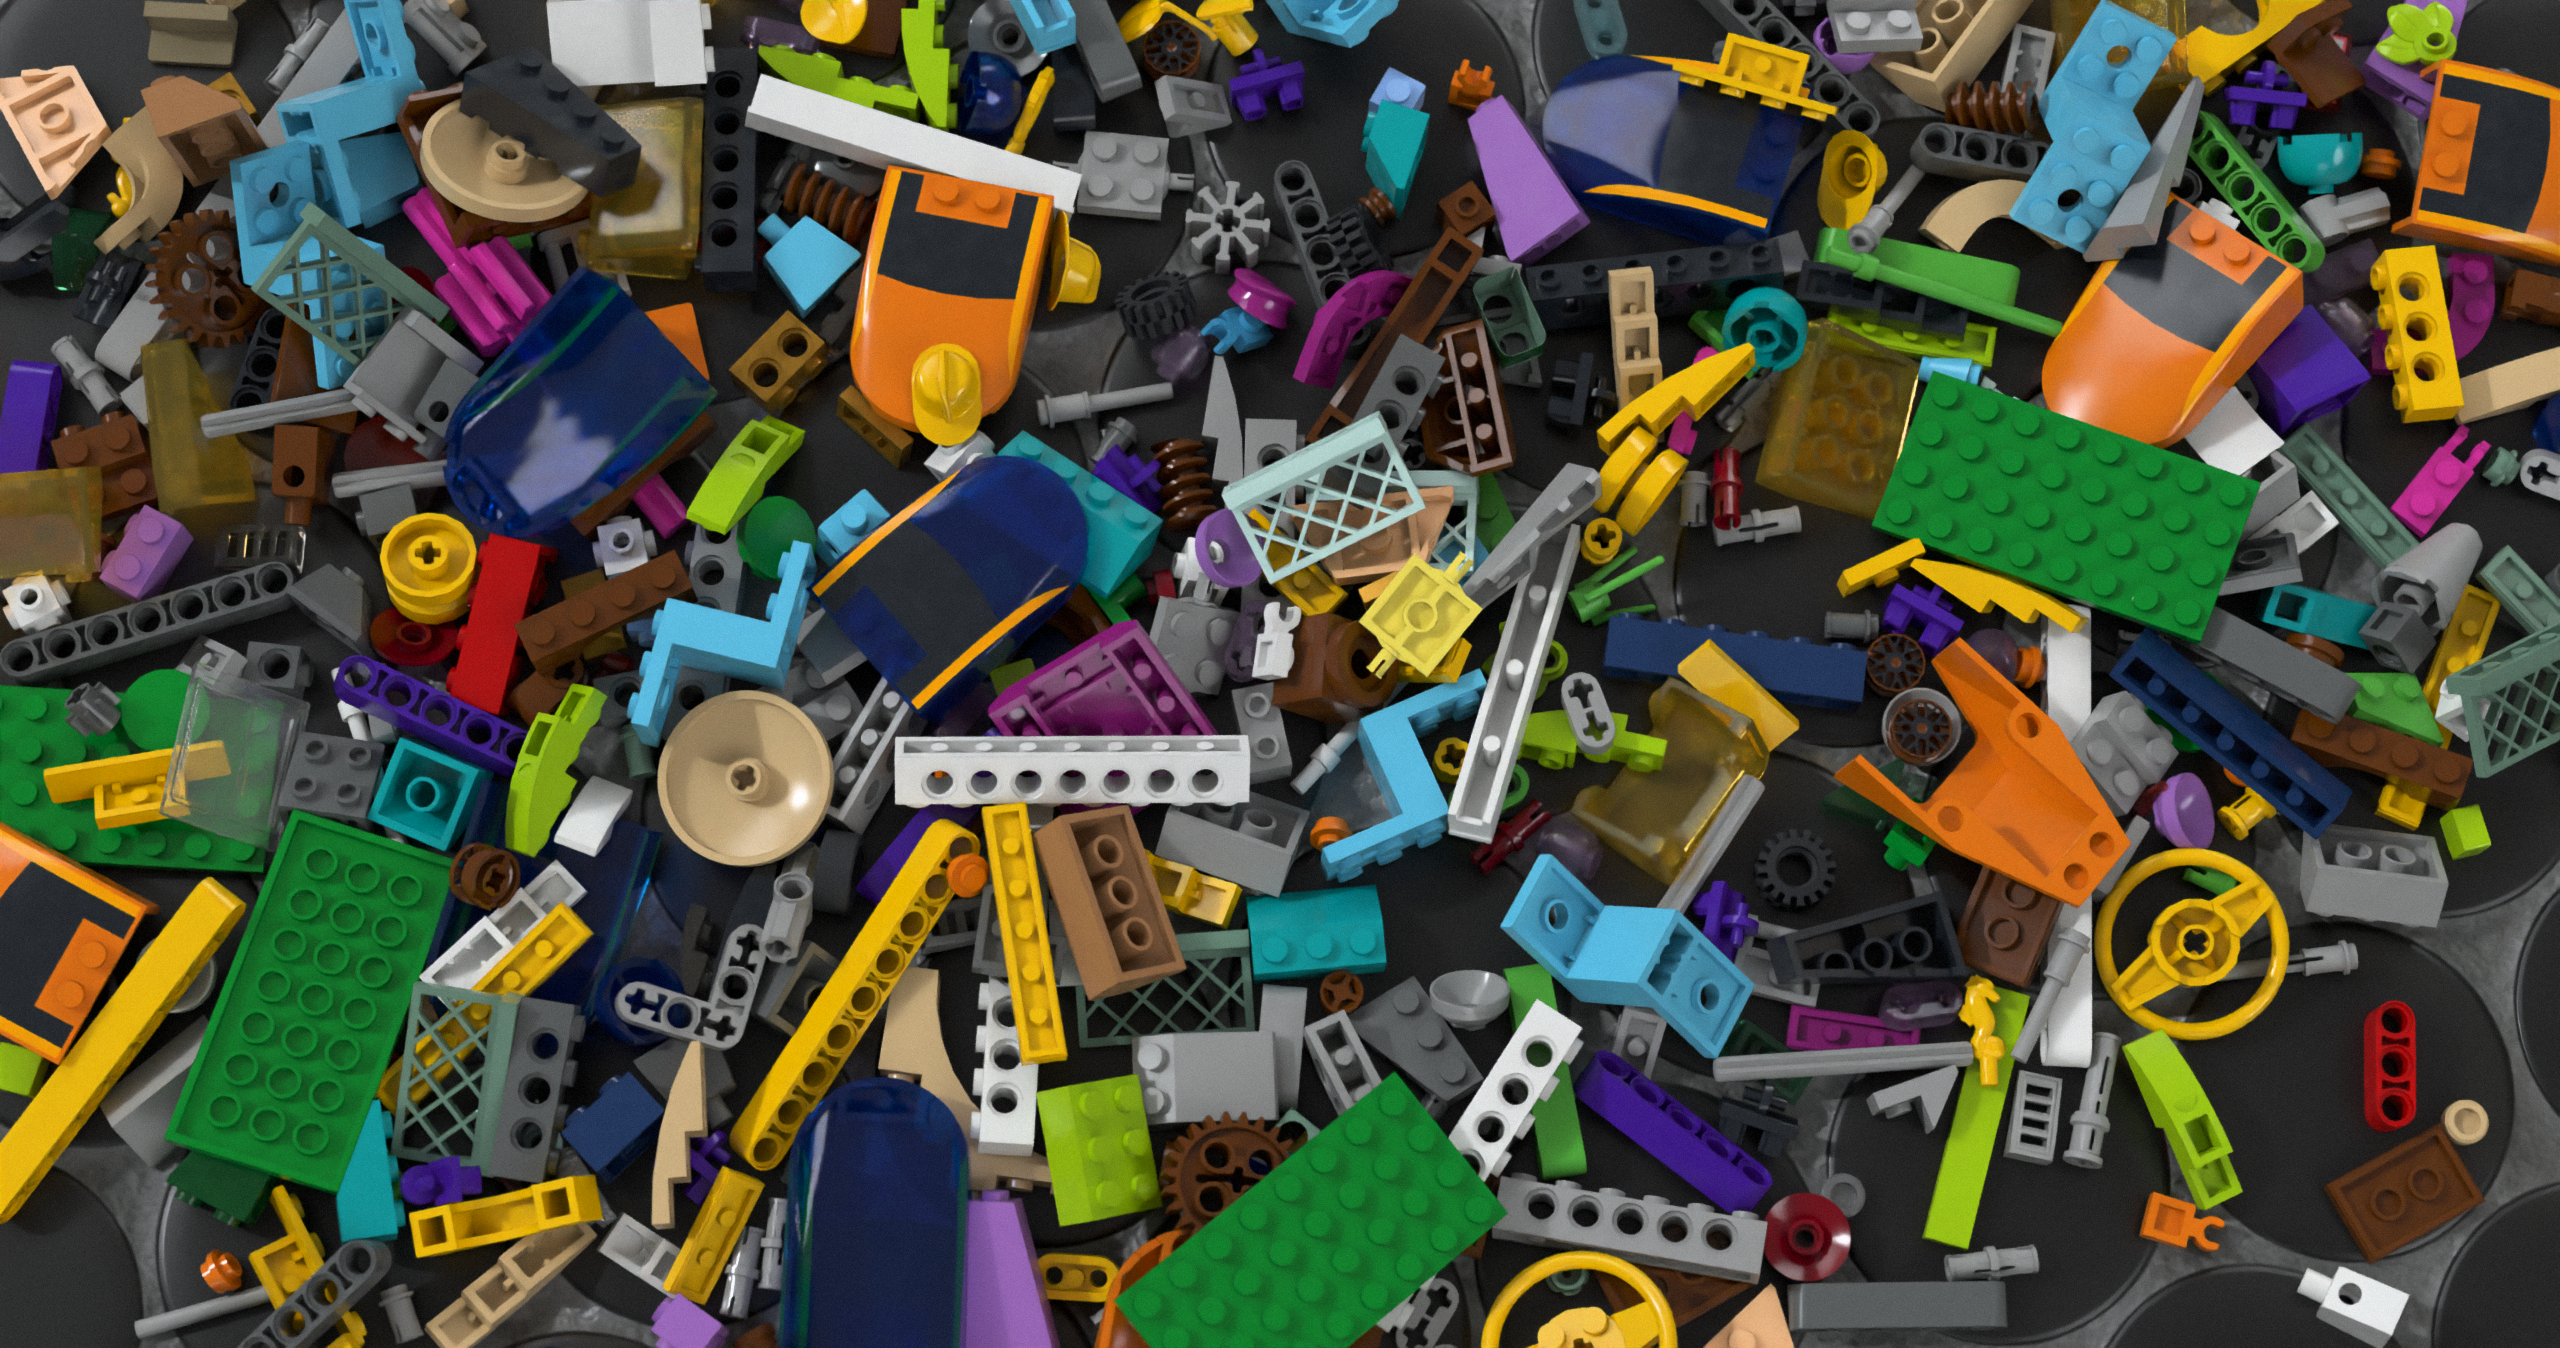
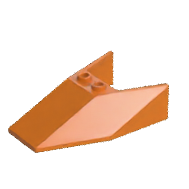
(2016, 795)

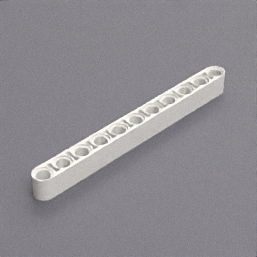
(2067, 701)

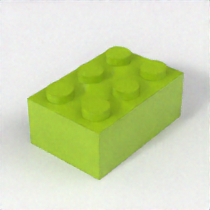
(1099, 1149)

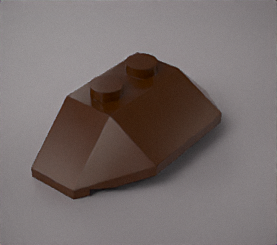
(1469, 416)

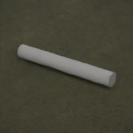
(201, 1311)

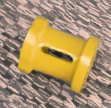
(1609, 532)
(1446, 772)
(2245, 813)

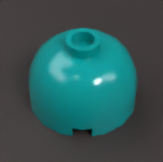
(2320, 160)
(1770, 323)

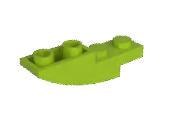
(930, 64)
(826, 76)
(742, 472)
(1554, 746)
(539, 779)
(2187, 1117)

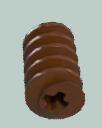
(1994, 109)
(827, 207)
(1182, 483)

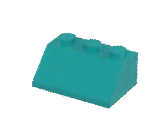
(1315, 934)

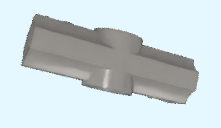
(790, 905)

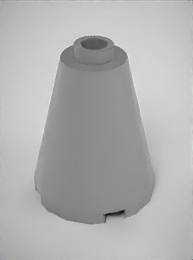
(2431, 575)

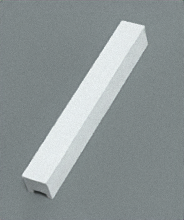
(891, 140)
(1512, 689)

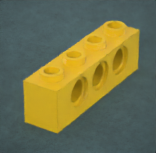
(2419, 273)

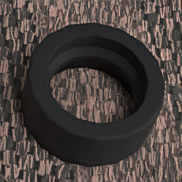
(838, 872)

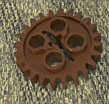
(195, 308)
(1236, 1145)

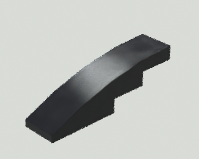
(1878, 302)
(750, 909)

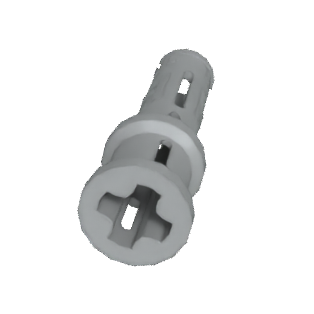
(2090, 1121)

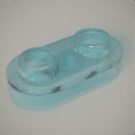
(1601, 22)

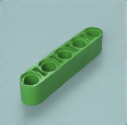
(2262, 203)
(1966, 272)
(1556, 1126)

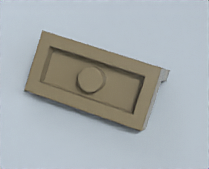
(191, 34)

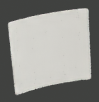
(2233, 435)

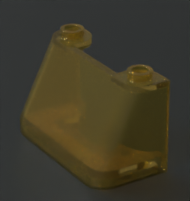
(655, 221)
(51, 523)
(1665, 813)

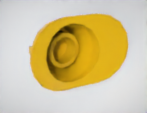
(1849, 179)
(1073, 267)
(946, 394)

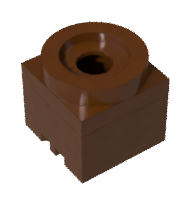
(1331, 671)

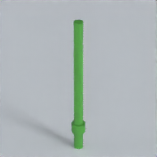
(1869, 268)

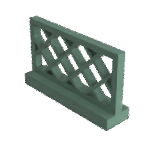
(362, 260)
(2492, 680)
(1193, 948)
(495, 1069)

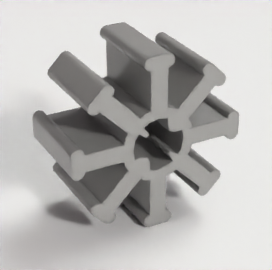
(1211, 223)

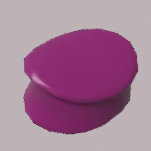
(1261, 298)

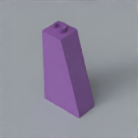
(2401, 82)
(1524, 187)
(1004, 1278)

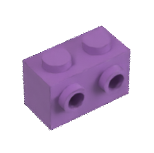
(145, 555)
(686, 1326)

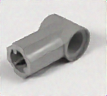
(2336, 218)

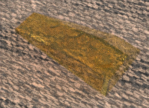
(187, 467)

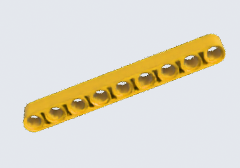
(838, 1008)
(114, 1040)

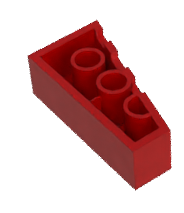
(489, 644)

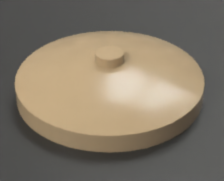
(492, 172)
(745, 778)

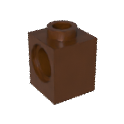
(1465, 211)

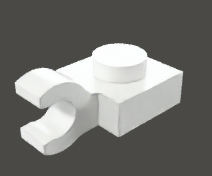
(1274, 647)

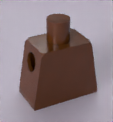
(296, 454)

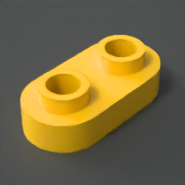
(1077, 1276)

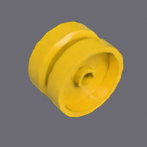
(1641, 484)
(430, 567)

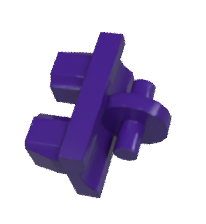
(1266, 79)
(2282, 104)
(1130, 477)
(1924, 612)
(1725, 918)
(703, 1182)
(440, 1183)

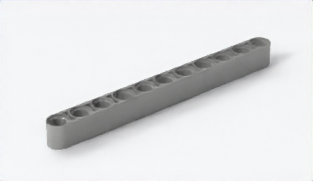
(329, 65)

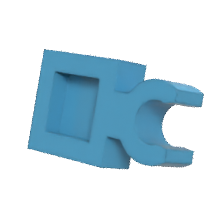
(1238, 329)

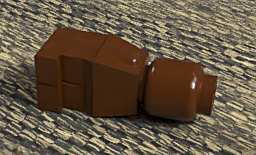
(2532, 298)

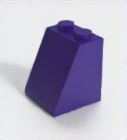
(2305, 374)

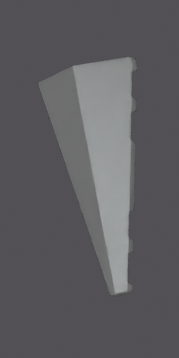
(2141, 207)
(1515, 555)

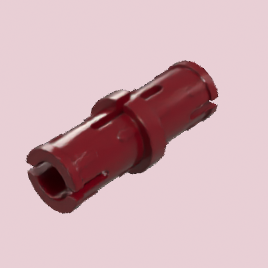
(1726, 488)
(1510, 836)

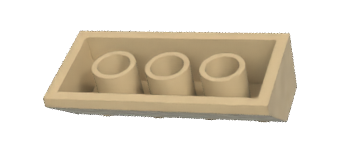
(1954, 47)

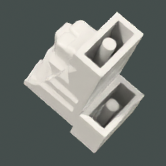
(631, 41)

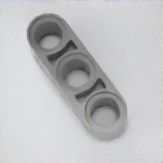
(1284, 1014)

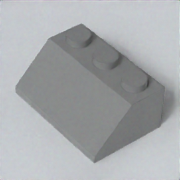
(1236, 843)
(2373, 876)

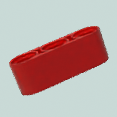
(2402, 1050)

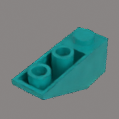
(2314, 613)
(366, 1193)

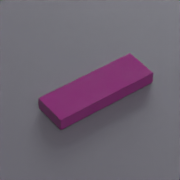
(1831, 1030)

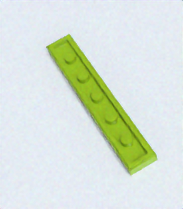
(1973, 1134)

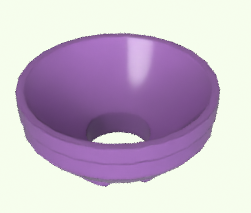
(1239, 562)
(2185, 812)

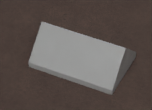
(146, 1098)

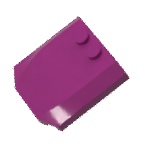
(1102, 689)

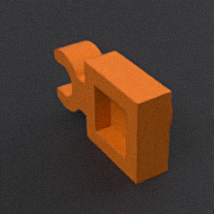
(1470, 87)
(2173, 1223)

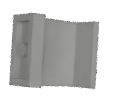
(402, 369)

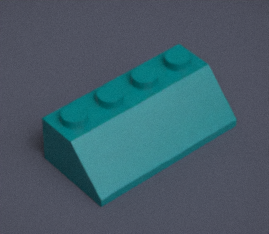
(1120, 528)

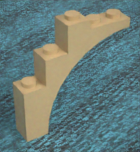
(916, 1051)

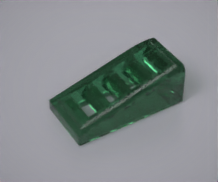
(1759, 1038)

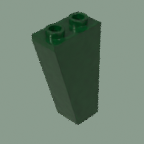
(229, 1187)

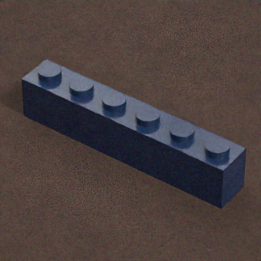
(1787, 670)
(2231, 733)

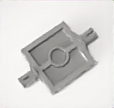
(1125, 175)
(1195, 637)

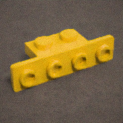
(1762, 70)
(123, 787)
(293, 1260)

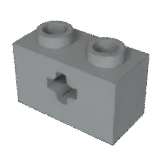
(1265, 731)

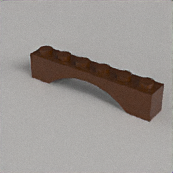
(1413, 317)

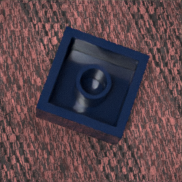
(615, 1126)

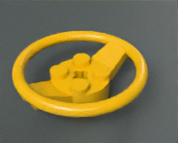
(2168, 963)
(1589, 1327)

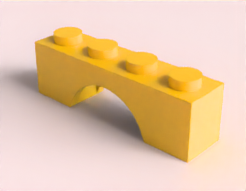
(2219, 55)
(506, 1216)

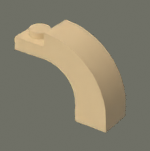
(153, 179)
(1964, 211)

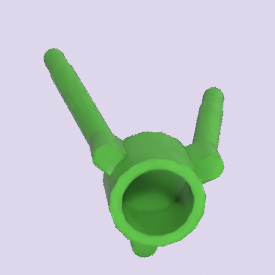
(1591, 597)

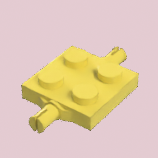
(1420, 615)

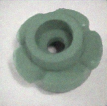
(2501, 467)
(1568, 1286)

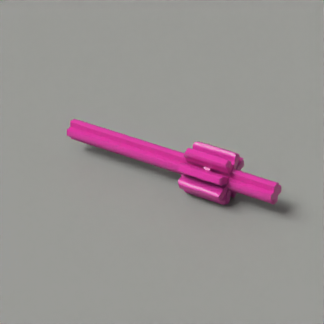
(492, 301)

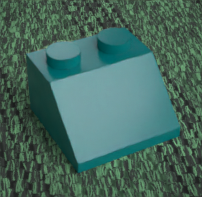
(1394, 148)
(428, 793)

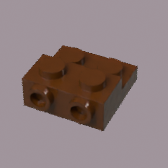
(124, 460)

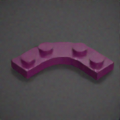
(2468, 309)
(1338, 321)

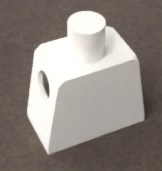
(2374, 1306)

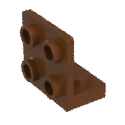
(2315, 57)

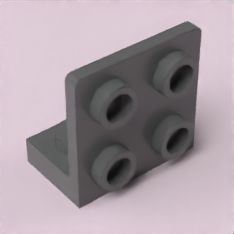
(332, 779)

